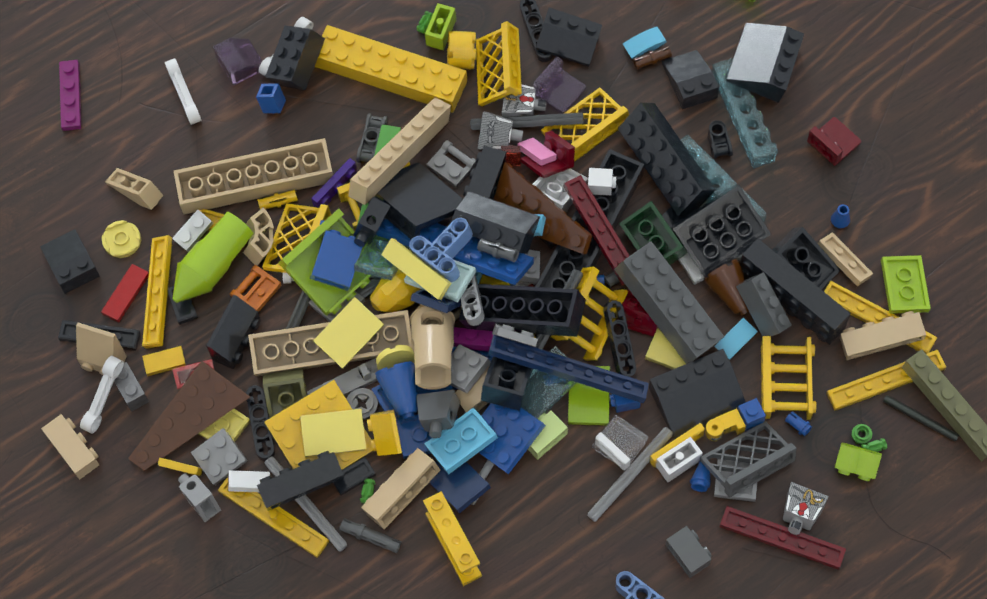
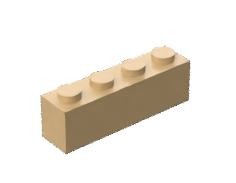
(883, 335)
(400, 488)

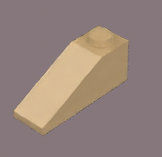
(135, 188)

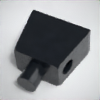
(368, 225)

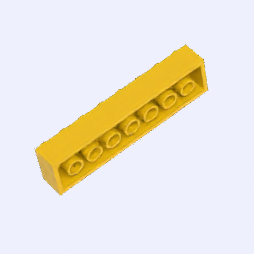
(390, 68)

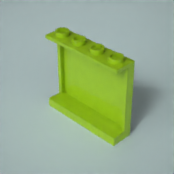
(301, 261)

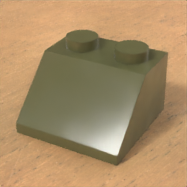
(283, 389)

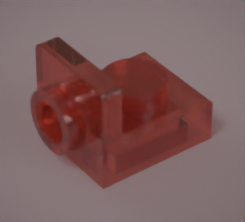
(513, 154)

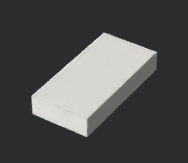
(612, 451)
(245, 480)

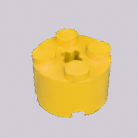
(461, 49)

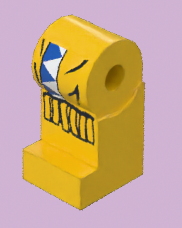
(724, 424)

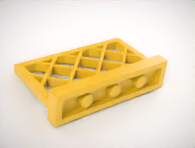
(510, 61)
(598, 132)
(321, 214)

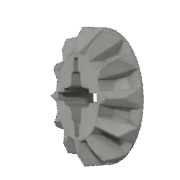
(362, 395)

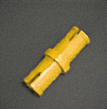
(289, 196)

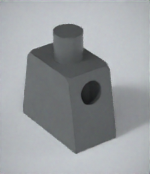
(437, 411)

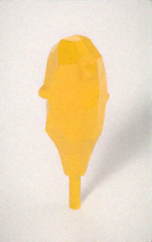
(393, 294)

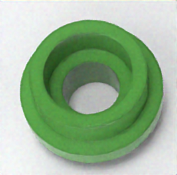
(861, 428)

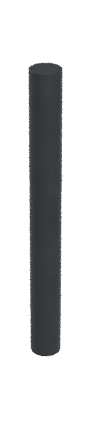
(921, 418)

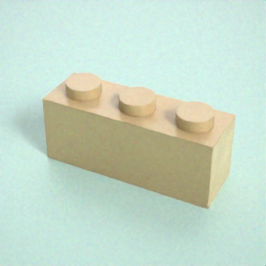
(71, 446)

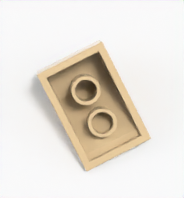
(95, 347)

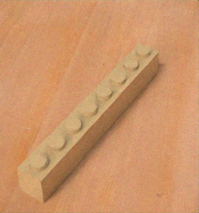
(399, 151)

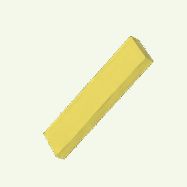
(416, 269)

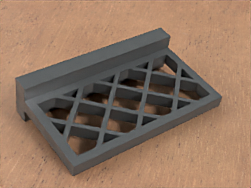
(758, 468)

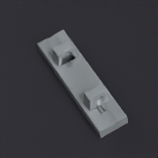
(353, 380)

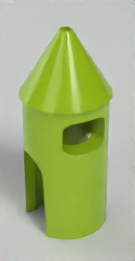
(210, 258)

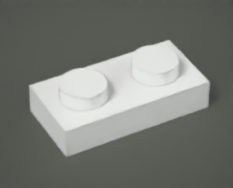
(192, 230)

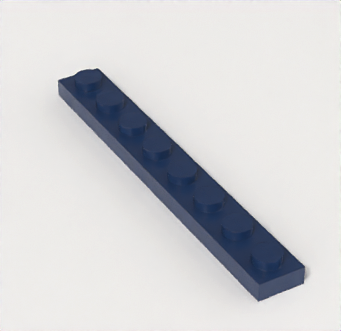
(568, 369)

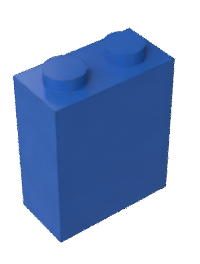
(336, 260)

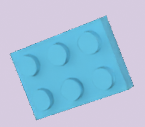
(462, 441)

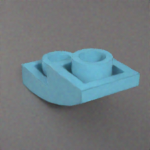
(645, 41)
(736, 338)

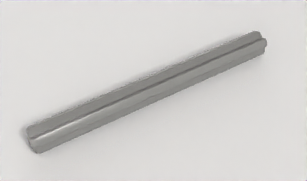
(630, 473)
(312, 511)

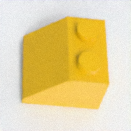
(385, 432)

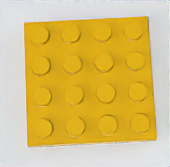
(287, 425)

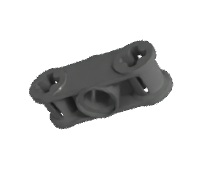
(372, 130)

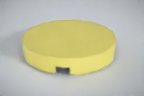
(121, 239)
(399, 354)

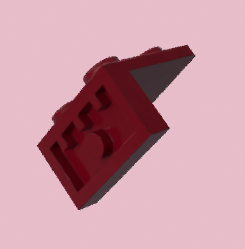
(833, 140)
(564, 158)
(637, 317)

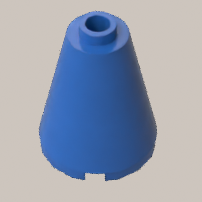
(400, 388)

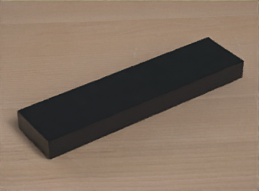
(127, 337)

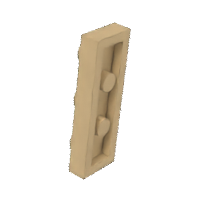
(845, 259)

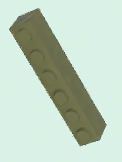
(948, 402)

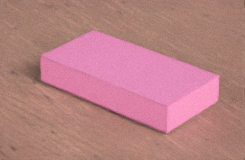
(537, 151)

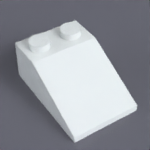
(554, 189)

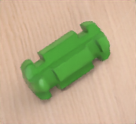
(424, 22)
(875, 445)
(367, 490)

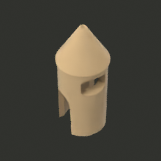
(432, 346)

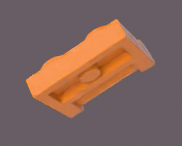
(260, 292)

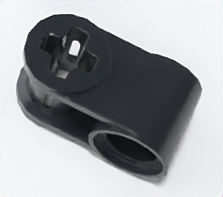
(719, 143)

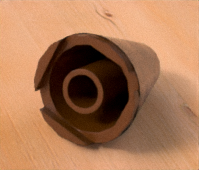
(724, 283)

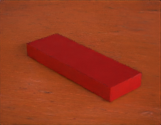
(125, 293)

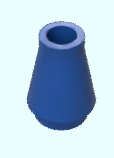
(841, 216)
(701, 478)

